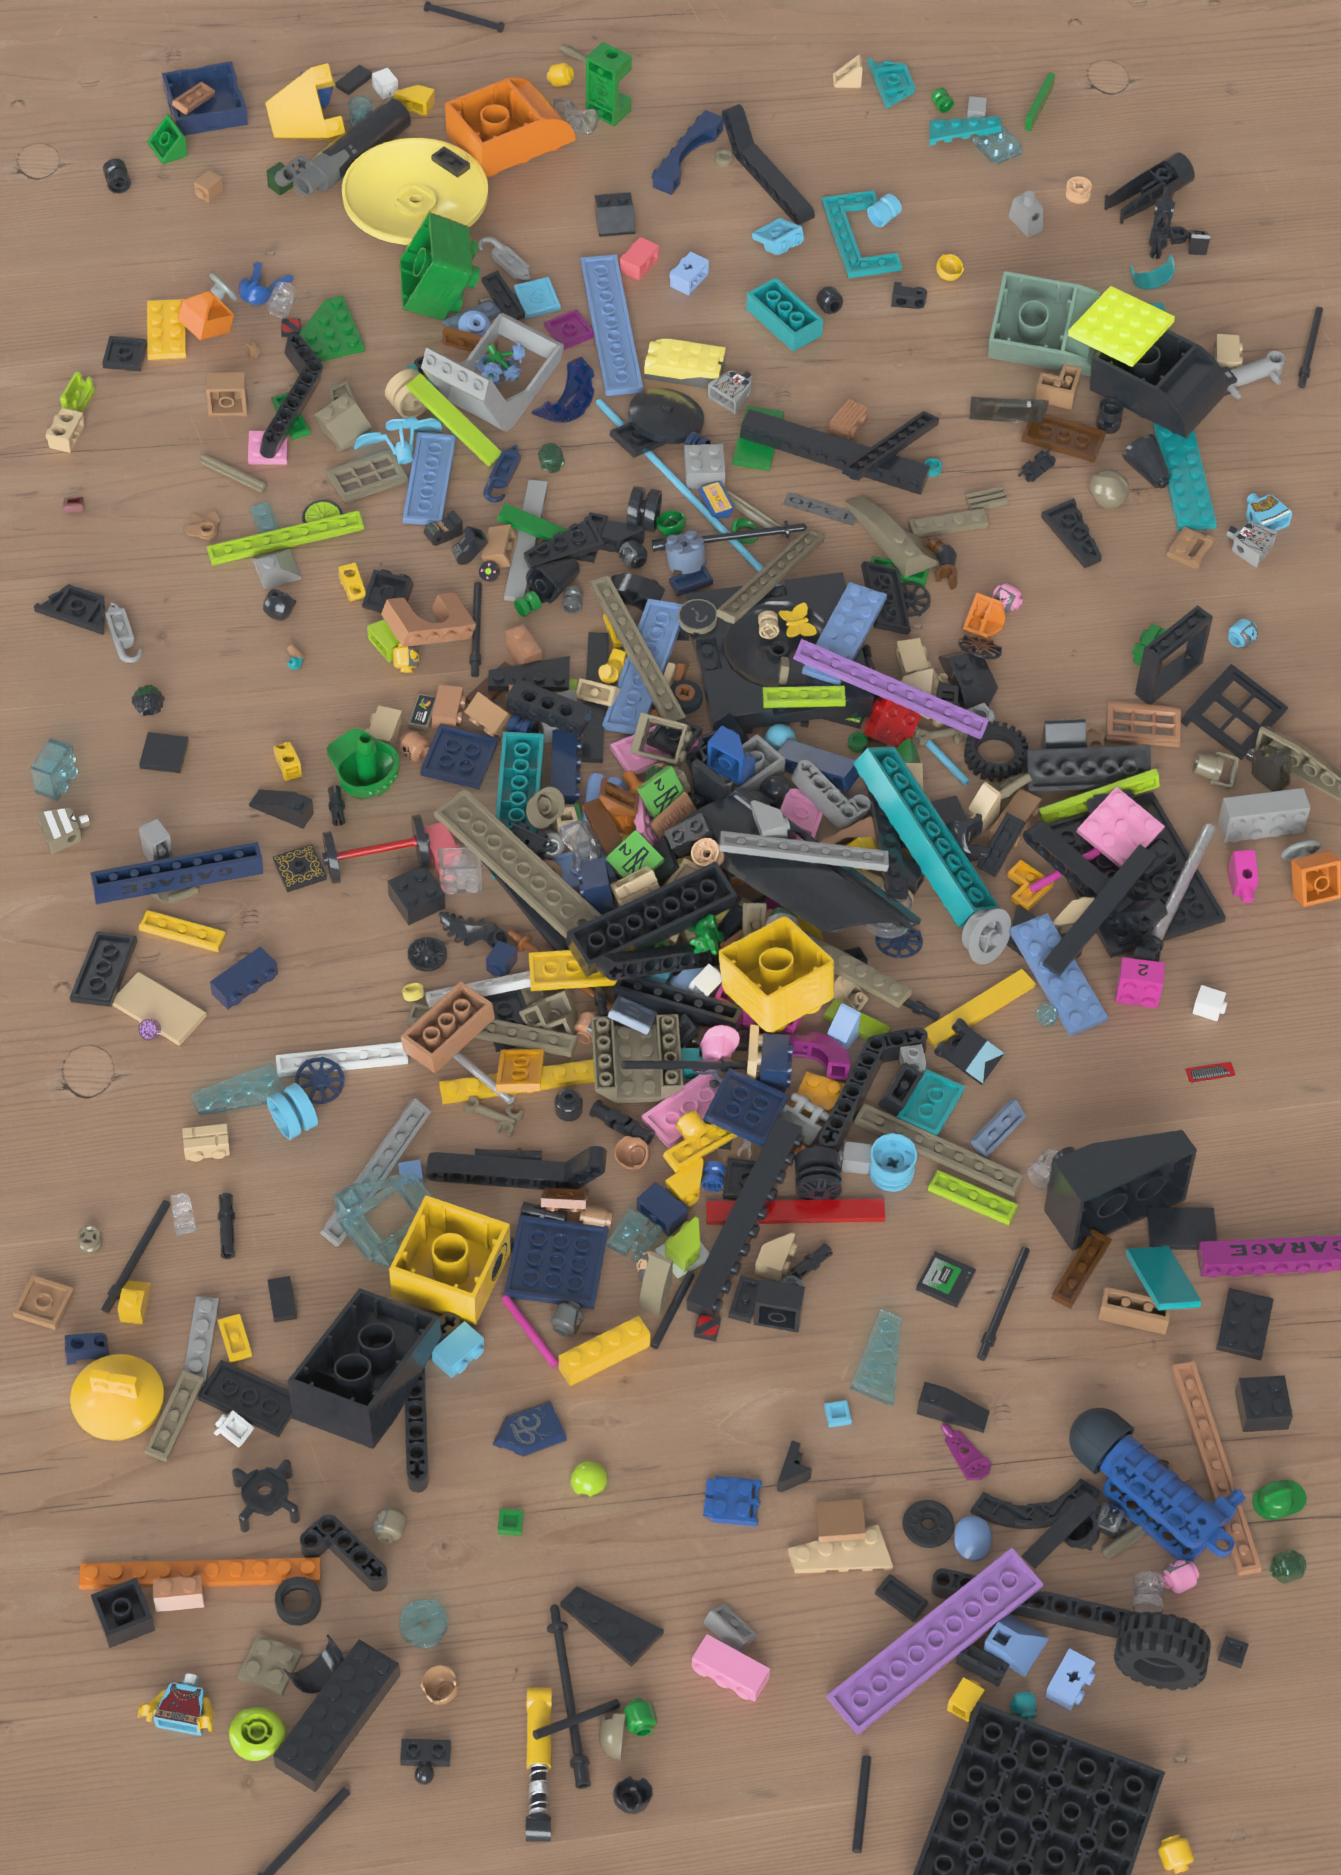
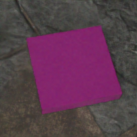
(569, 329)

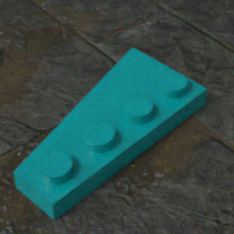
(963, 128)

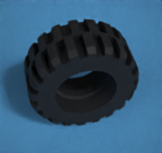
(1162, 1651)

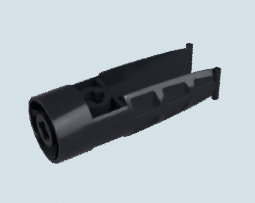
(1172, 173)

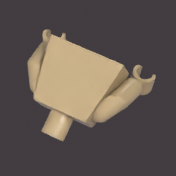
(928, 682)

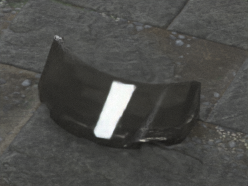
(1008, 409)

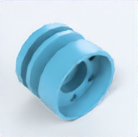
(892, 1162)

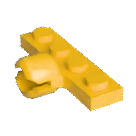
(698, 1140)

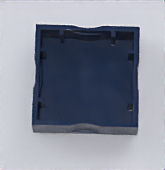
(220, 112)

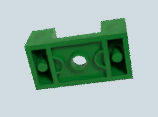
(603, 72)

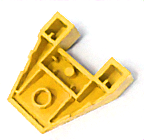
(298, 111)

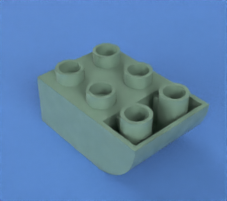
(1035, 322)

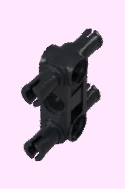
(1161, 225)

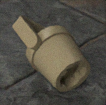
(1211, 768)

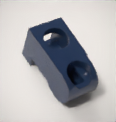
(85, 1347)

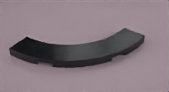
(1030, 1516)

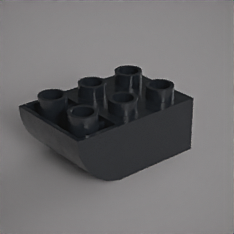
(1168, 385)

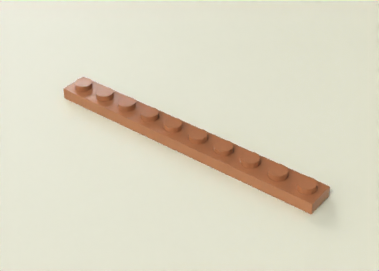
(1215, 1463)

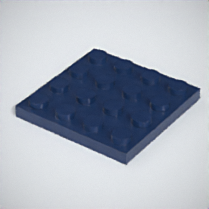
(556, 1261)

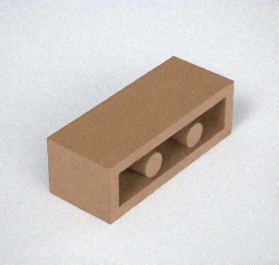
(1023, 806)
(1133, 1311)

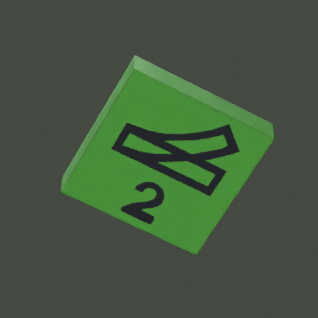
(660, 791)
(634, 855)

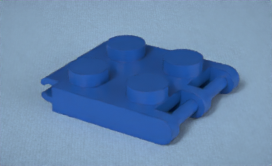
(730, 1500)

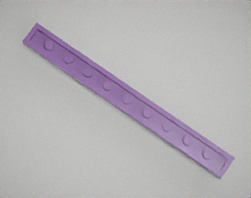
(891, 689)

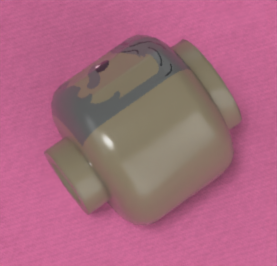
(389, 1524)

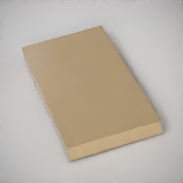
(147, 999)

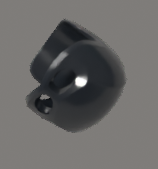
(278, 605)

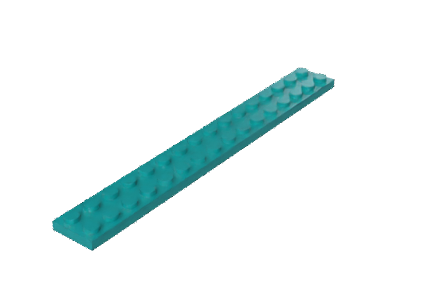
(1188, 482)

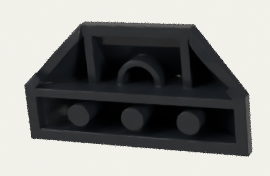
(972, 677)

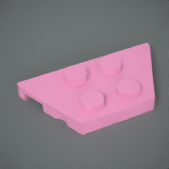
(801, 812)

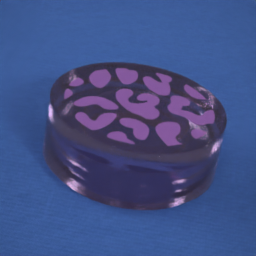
(149, 1029)

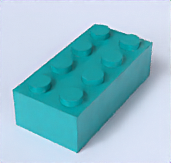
(784, 314)

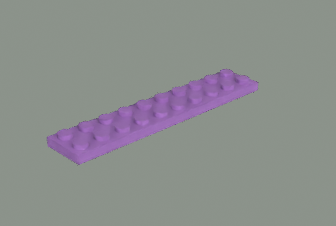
(934, 1641)

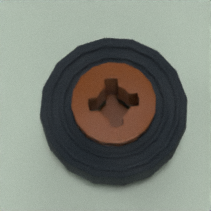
(688, 695)

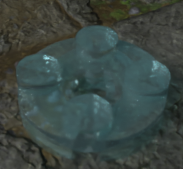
(430, 1611)

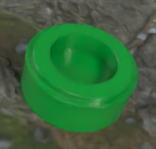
(856, 742)

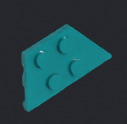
(891, 80)

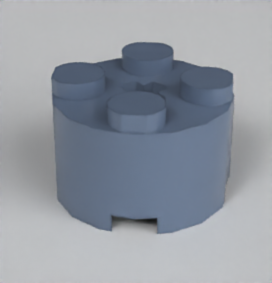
(685, 552)

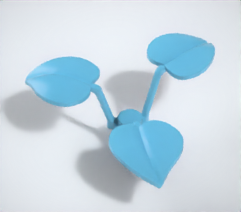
(403, 449)

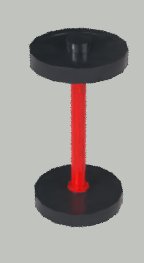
(419, 841)

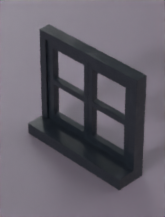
(1213, 693)

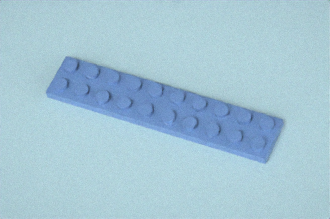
(611, 325)

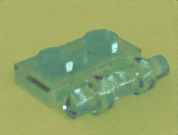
(628, 1232)

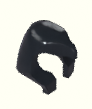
(967, 831)

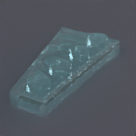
(239, 1092)

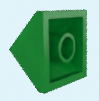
(168, 141)

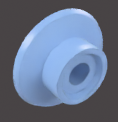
(467, 319)

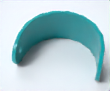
(1156, 277)

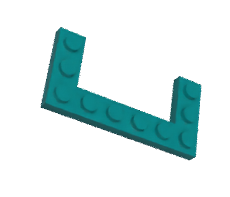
(854, 265)

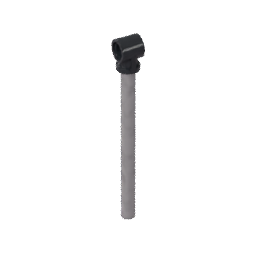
(1153, 943)

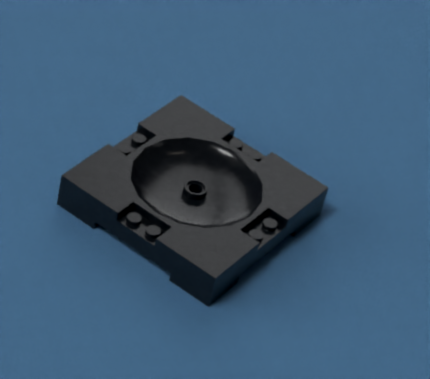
(740, 662)

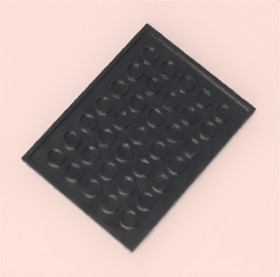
(1197, 908)

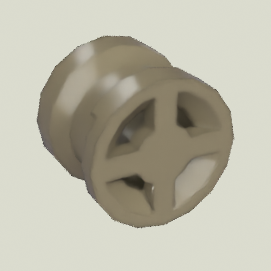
(89, 1233)

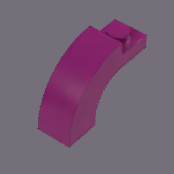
(823, 1050)

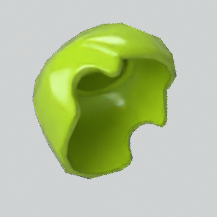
(588, 1478)

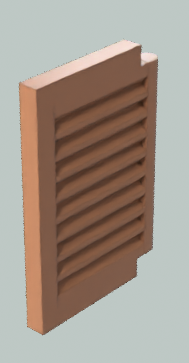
(672, 815)

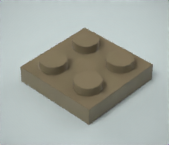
(266, 1664)

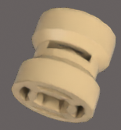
(768, 624)

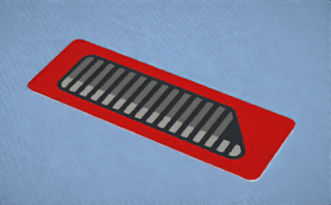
(1210, 1072)

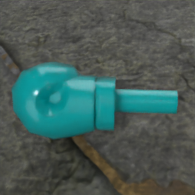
(1024, 1705)

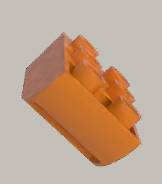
(506, 124)

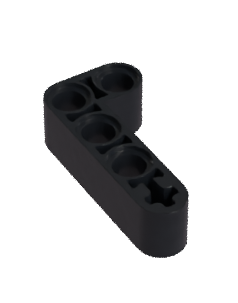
(348, 1555)

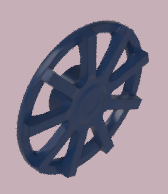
(901, 943)
(320, 1079)

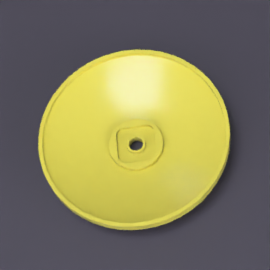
(395, 173)

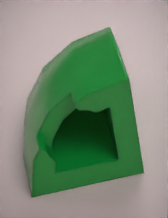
(908, 752)

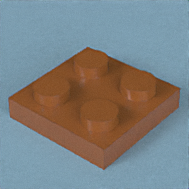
(558, 1198)

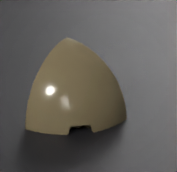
(552, 1013)

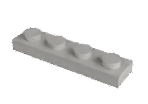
(202, 1336)

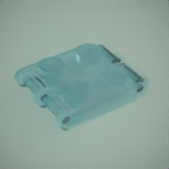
(998, 146)

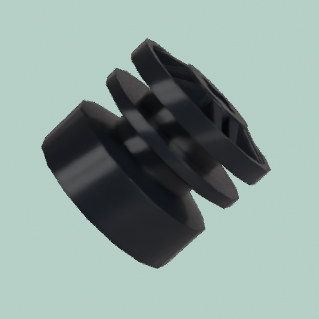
(818, 1173)

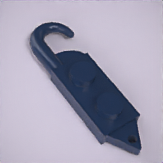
(502, 473)

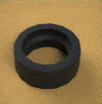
(293, 1584)

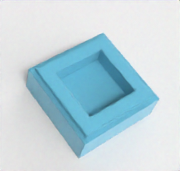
(837, 1413)

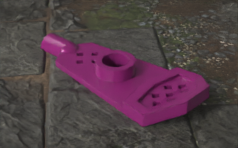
(966, 1461)

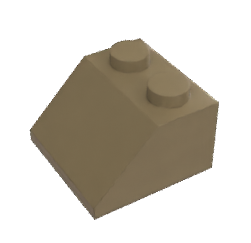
(342, 421)

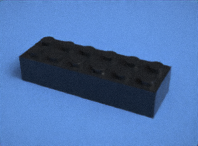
(1084, 766)
(336, 1715)

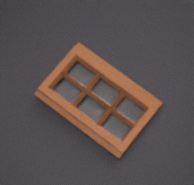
(1143, 724)

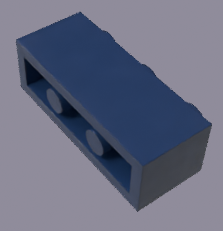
(244, 978)

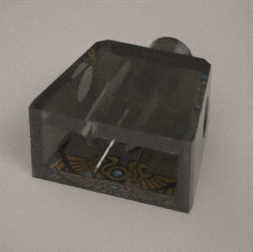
(1270, 767)

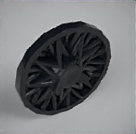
(427, 954)

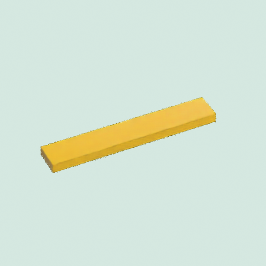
(980, 1006)

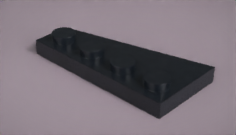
(1070, 528)
(547, 674)
(615, 1627)

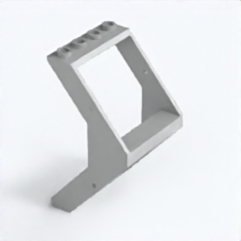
(478, 393)

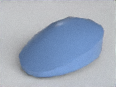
(972, 1538)

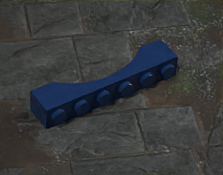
(704, 130)

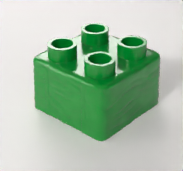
(438, 268)

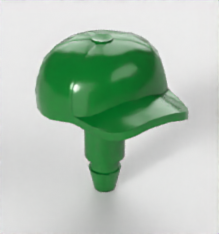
(363, 764)

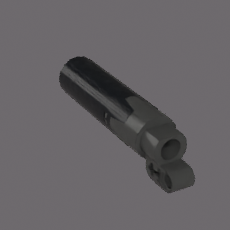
(333, 161)

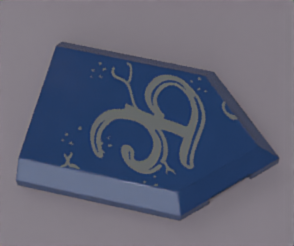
(530, 1430)

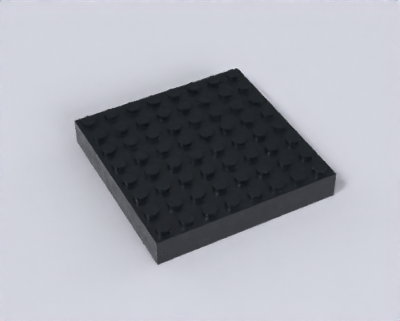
(1037, 1804)

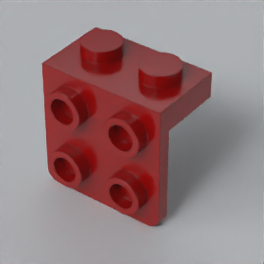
(891, 723)

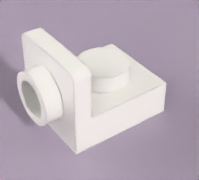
(233, 1428)

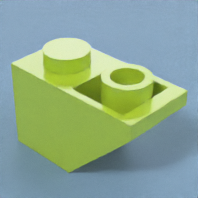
(685, 1245)

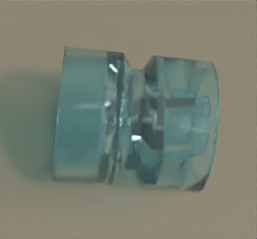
(359, 108)

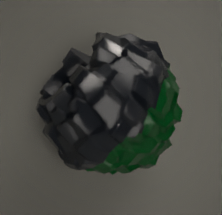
(148, 700)

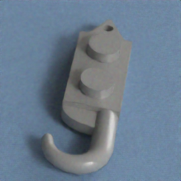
(507, 259)
(121, 632)

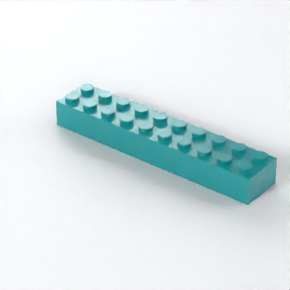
(924, 833)

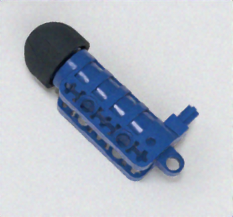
(1106, 1444)

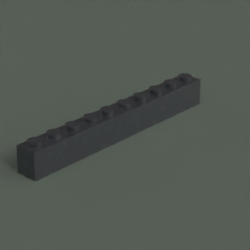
(830, 450)
(745, 1218)

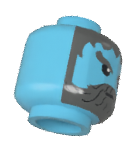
(1243, 633)

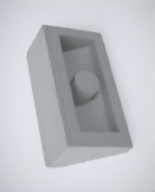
(730, 1628)

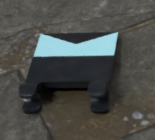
(972, 1054)

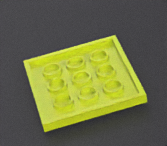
(1121, 326)

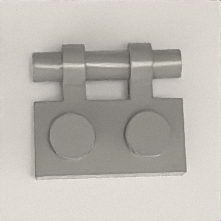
(810, 1129)

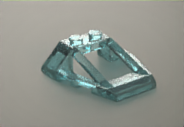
(352, 1207)

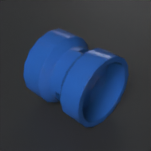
(713, 1175)

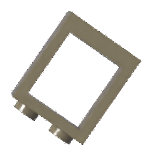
(641, 736)

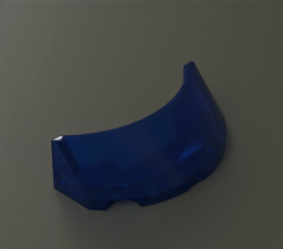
(576, 395)

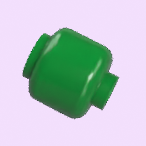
(640, 1717)

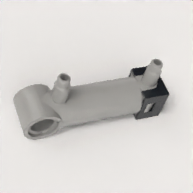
(1269, 366)

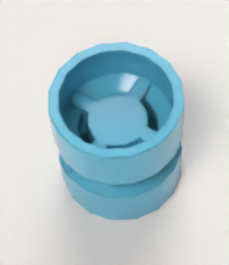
(884, 210)

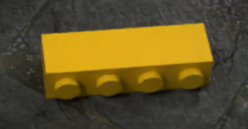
(604, 1351)

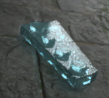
(878, 1363)

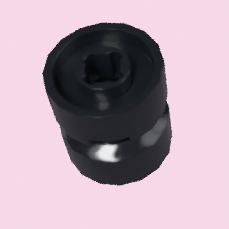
(116, 176)
(1110, 415)

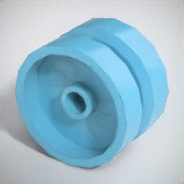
(292, 1111)

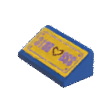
(716, 500)

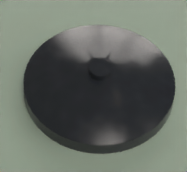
(665, 415)

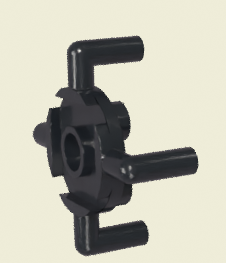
(268, 1503)

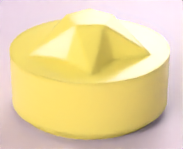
(413, 991)

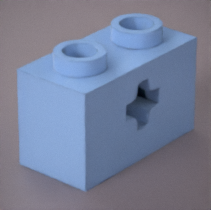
(689, 273)
(1073, 1667)

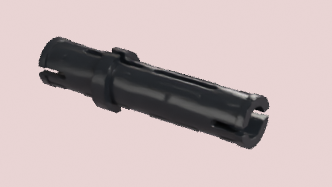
(519, 1153)
(226, 1219)

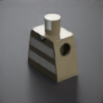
(61, 828)

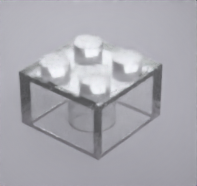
(459, 871)

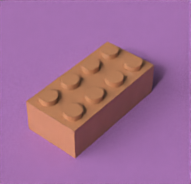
(447, 1027)

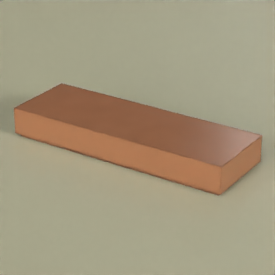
(193, 98)

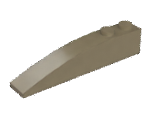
(896, 541)
(1304, 762)

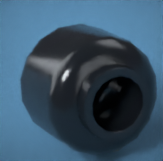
(829, 300)

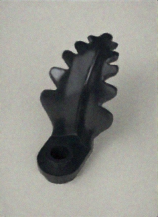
(472, 931)

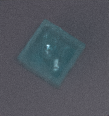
(54, 769)

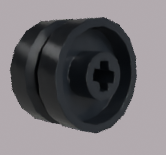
(644, 509)

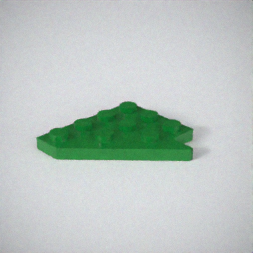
(332, 331)

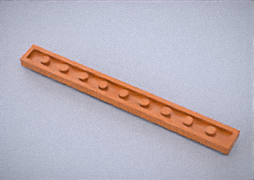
(213, 1572)

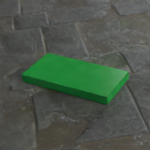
(753, 454)

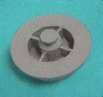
(986, 934)

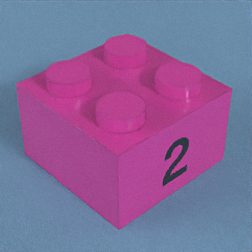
(1140, 982)

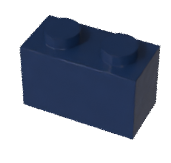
(662, 1208)

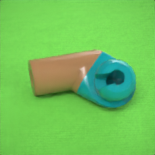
(296, 659)

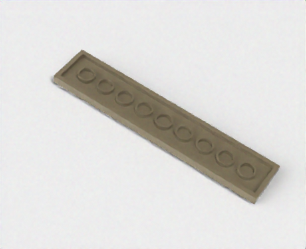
(515, 863)

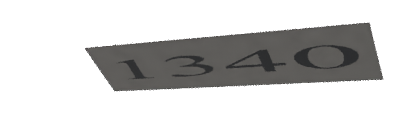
(820, 508)

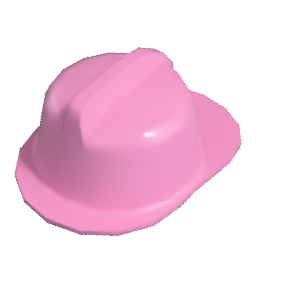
(719, 1043)

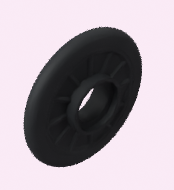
(928, 1537)

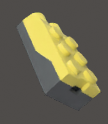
(684, 362)

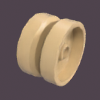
(401, 398)

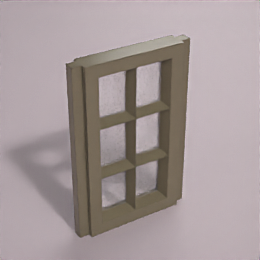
(366, 475)

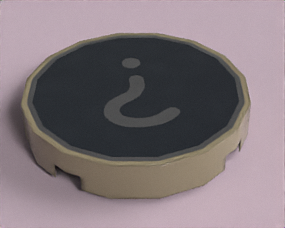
(697, 616)

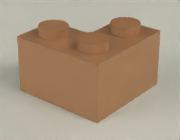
(1059, 390)

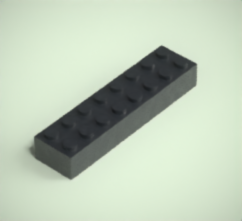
(652, 917)

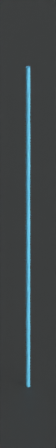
(752, 560)

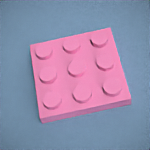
(1119, 827)

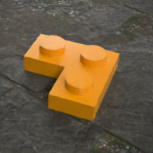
(1025, 876)

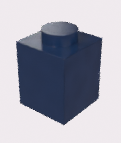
(501, 959)

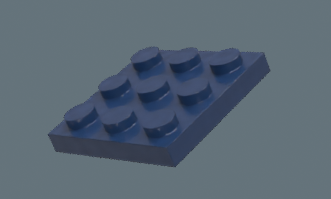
(459, 756)
(746, 1107)

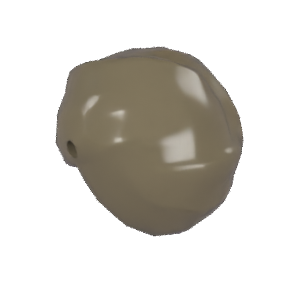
(1109, 488)

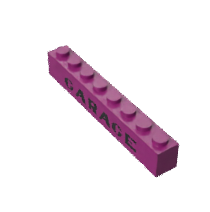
(1269, 1256)

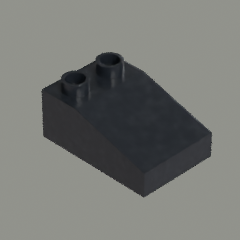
(1115, 1182)
(363, 1368)

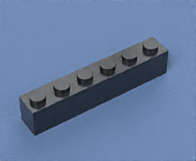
(673, 1000)

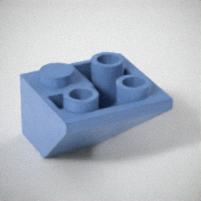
(1015, 1644)

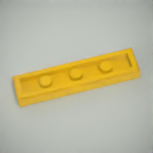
(182, 931)

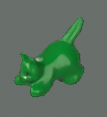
(706, 935)

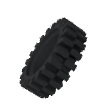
(990, 769)

